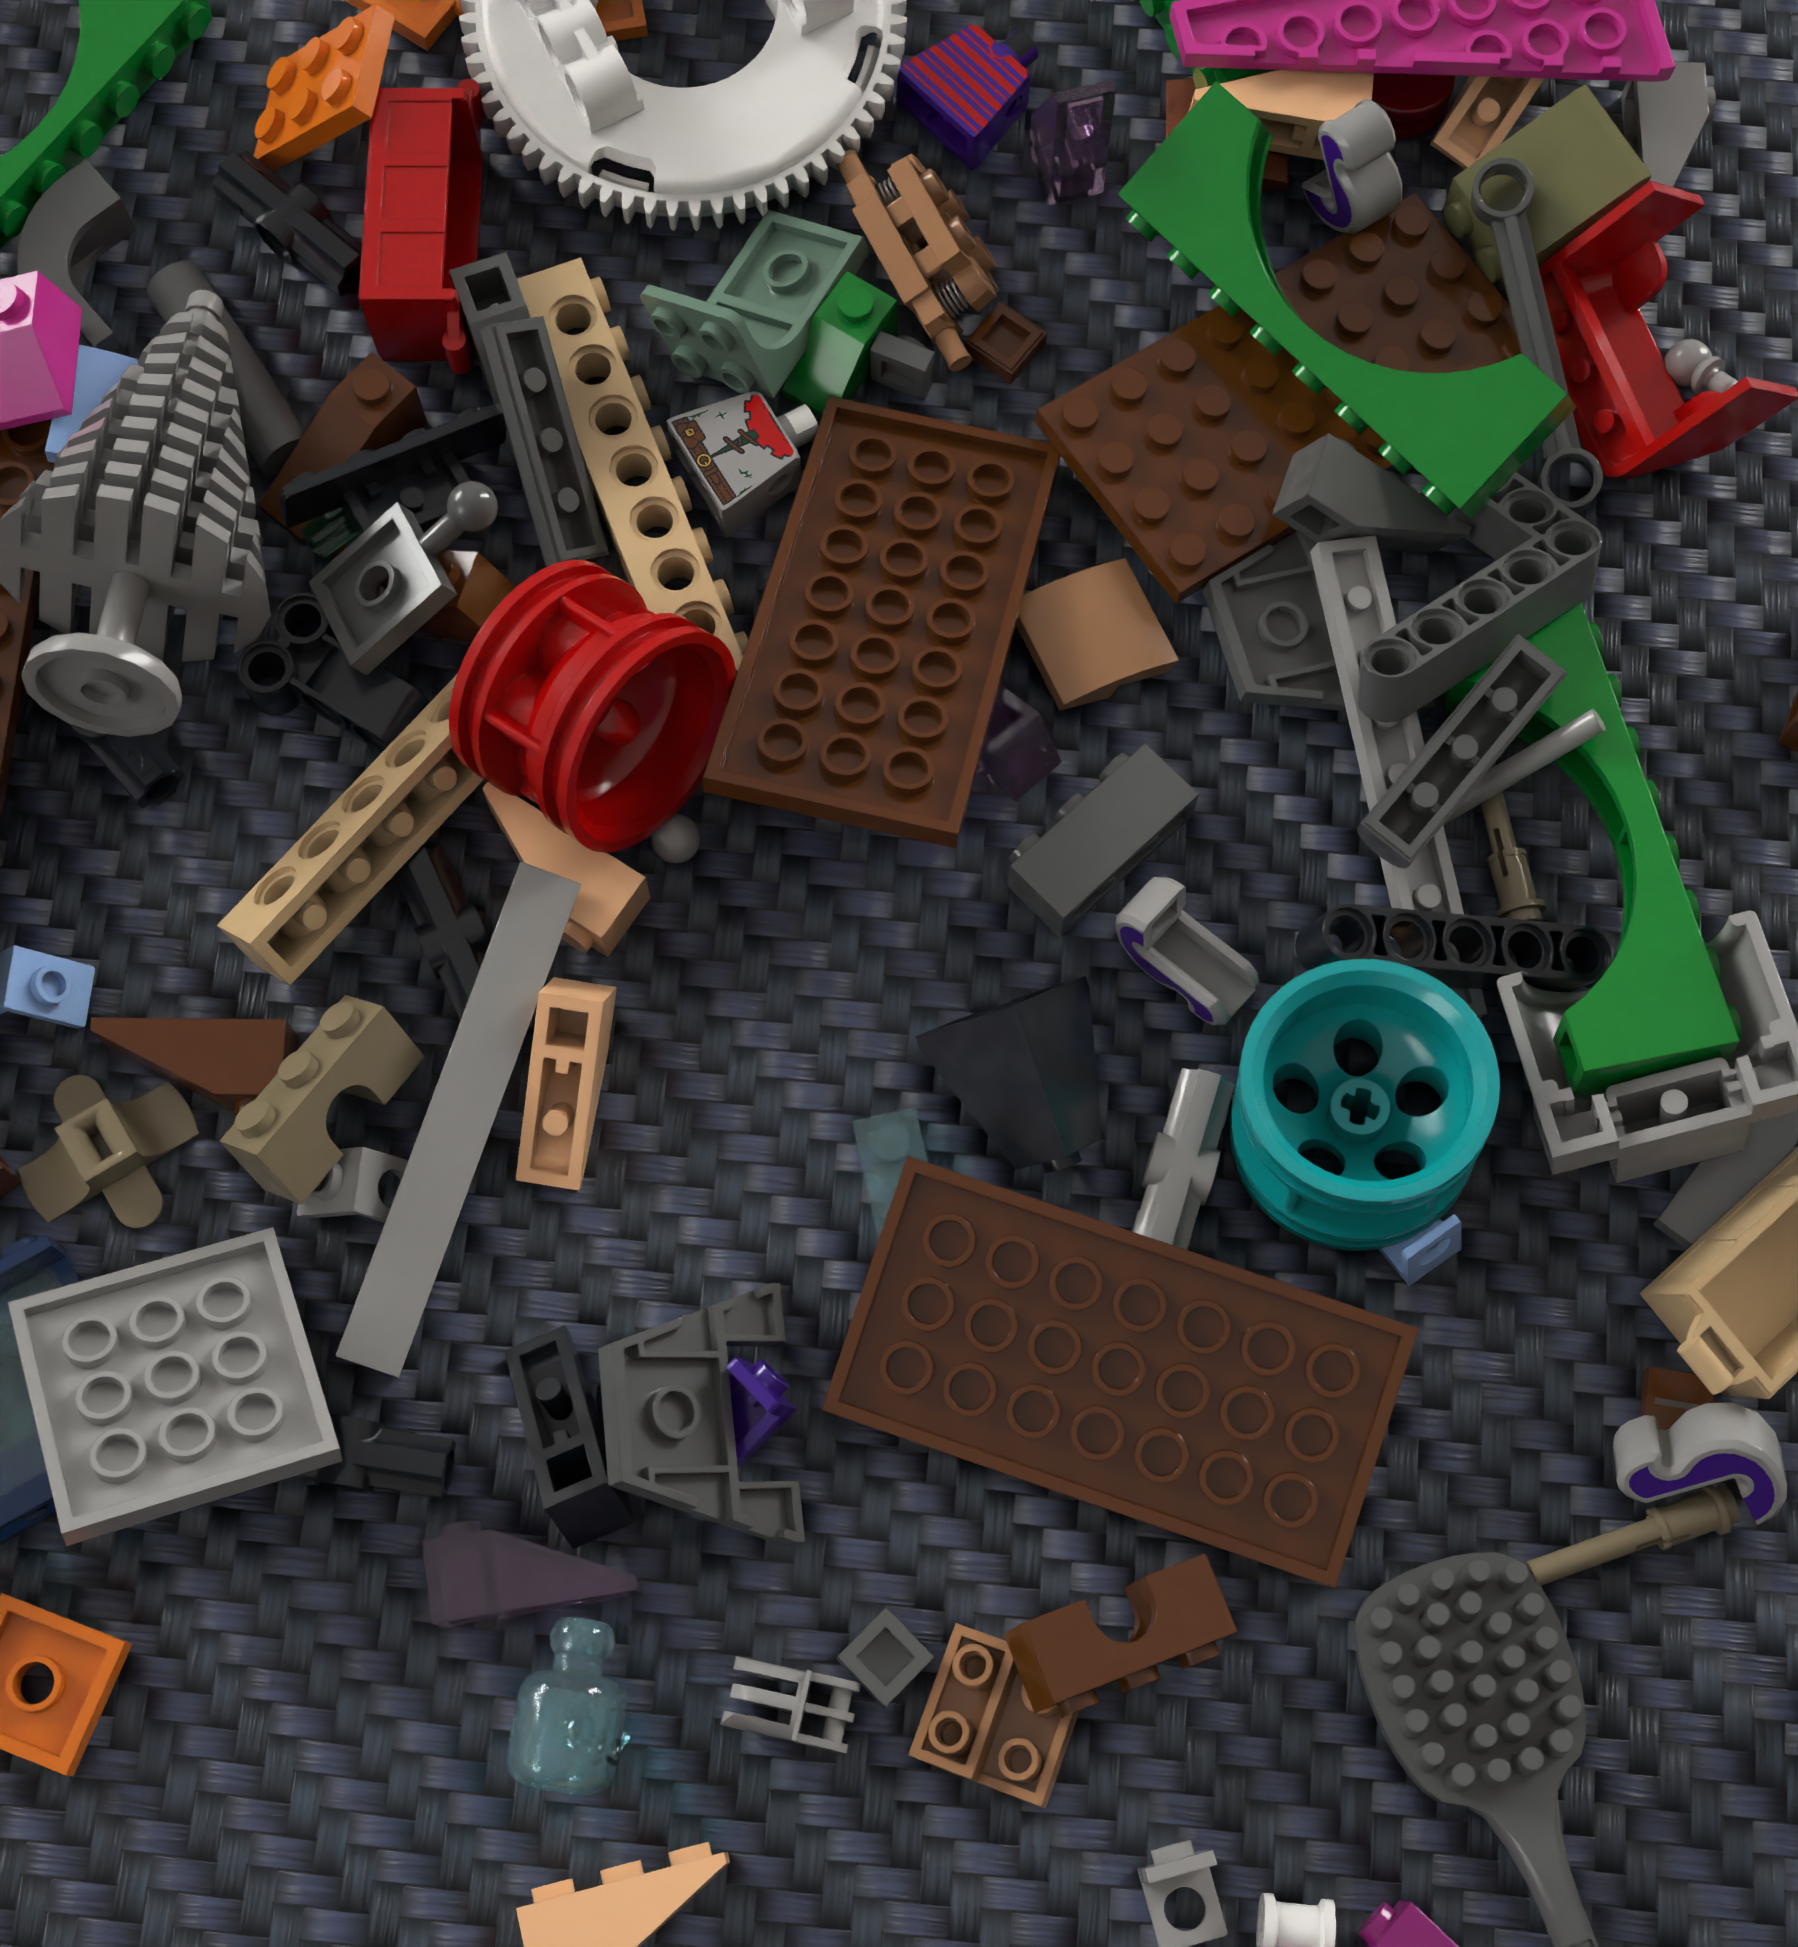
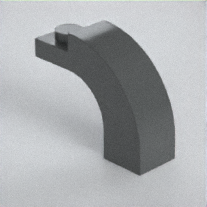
(68, 233)

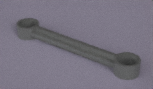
(1532, 315)

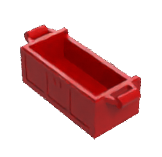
(421, 220)

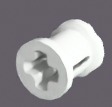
(1295, 1924)

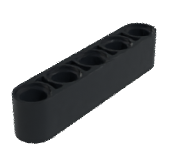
(1478, 939)

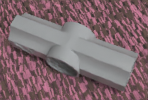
(1184, 1158)

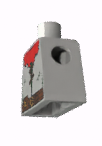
(741, 455)

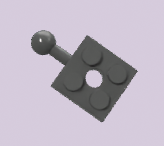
(417, 586)

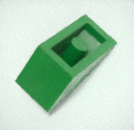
(841, 343)

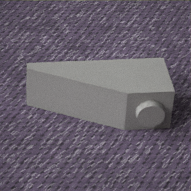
(1667, 118)

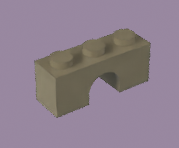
(284, 1130)

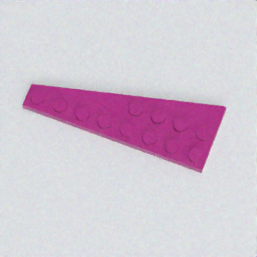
(1429, 37)

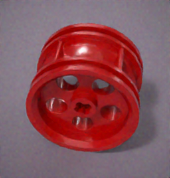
(590, 704)

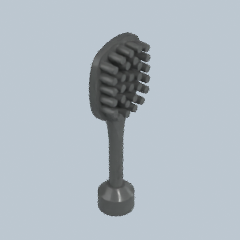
(1483, 1708)

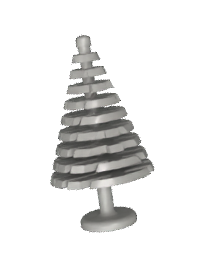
(153, 519)

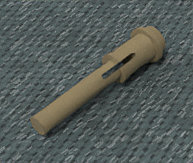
(1509, 865)
(1666, 1526)

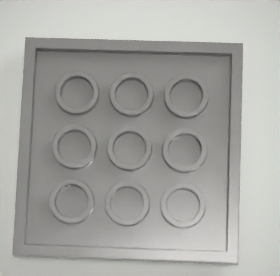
(171, 1385)

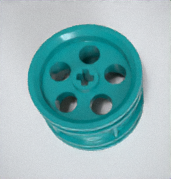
(1418, 1035)

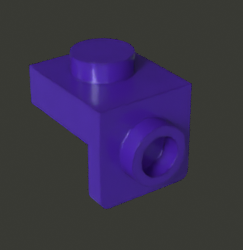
(756, 1405)

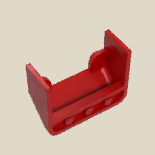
(1610, 362)

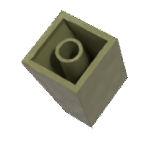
(1578, 172)

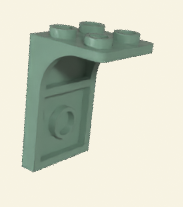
(762, 306)

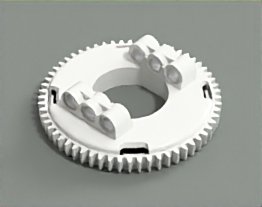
(712, 148)

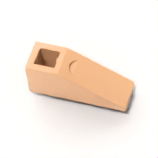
(621, 1910)

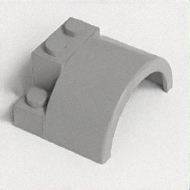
(1677, 1112)

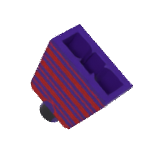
(968, 89)

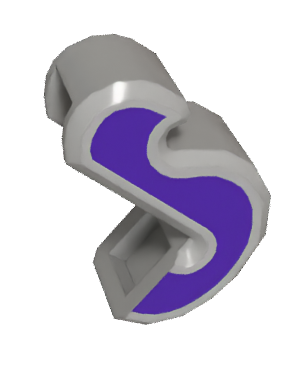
(1360, 174)
(1184, 953)
(1701, 1450)

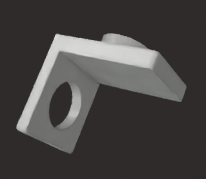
(353, 1186)
(1176, 1868)

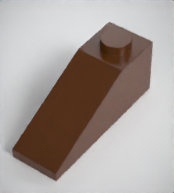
(362, 413)
(211, 1057)

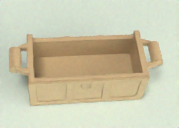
(1737, 1292)

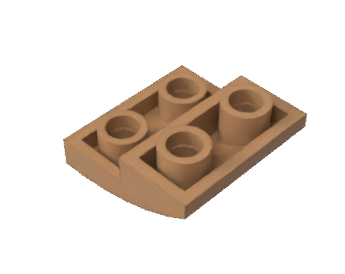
(1093, 634)
(984, 1723)

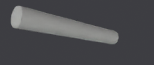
(1532, 759)

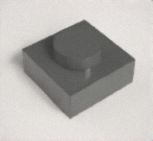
(902, 364)
(884, 1658)

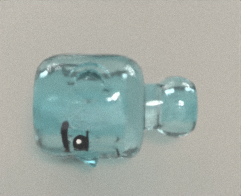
(569, 1716)

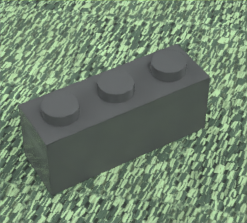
(1100, 838)

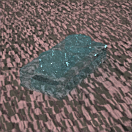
(882, 1150)

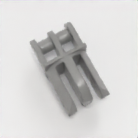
(835, 1713)

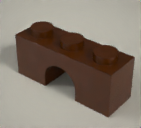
(1068, 1657)

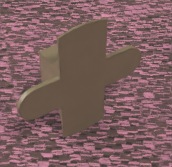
(107, 1151)

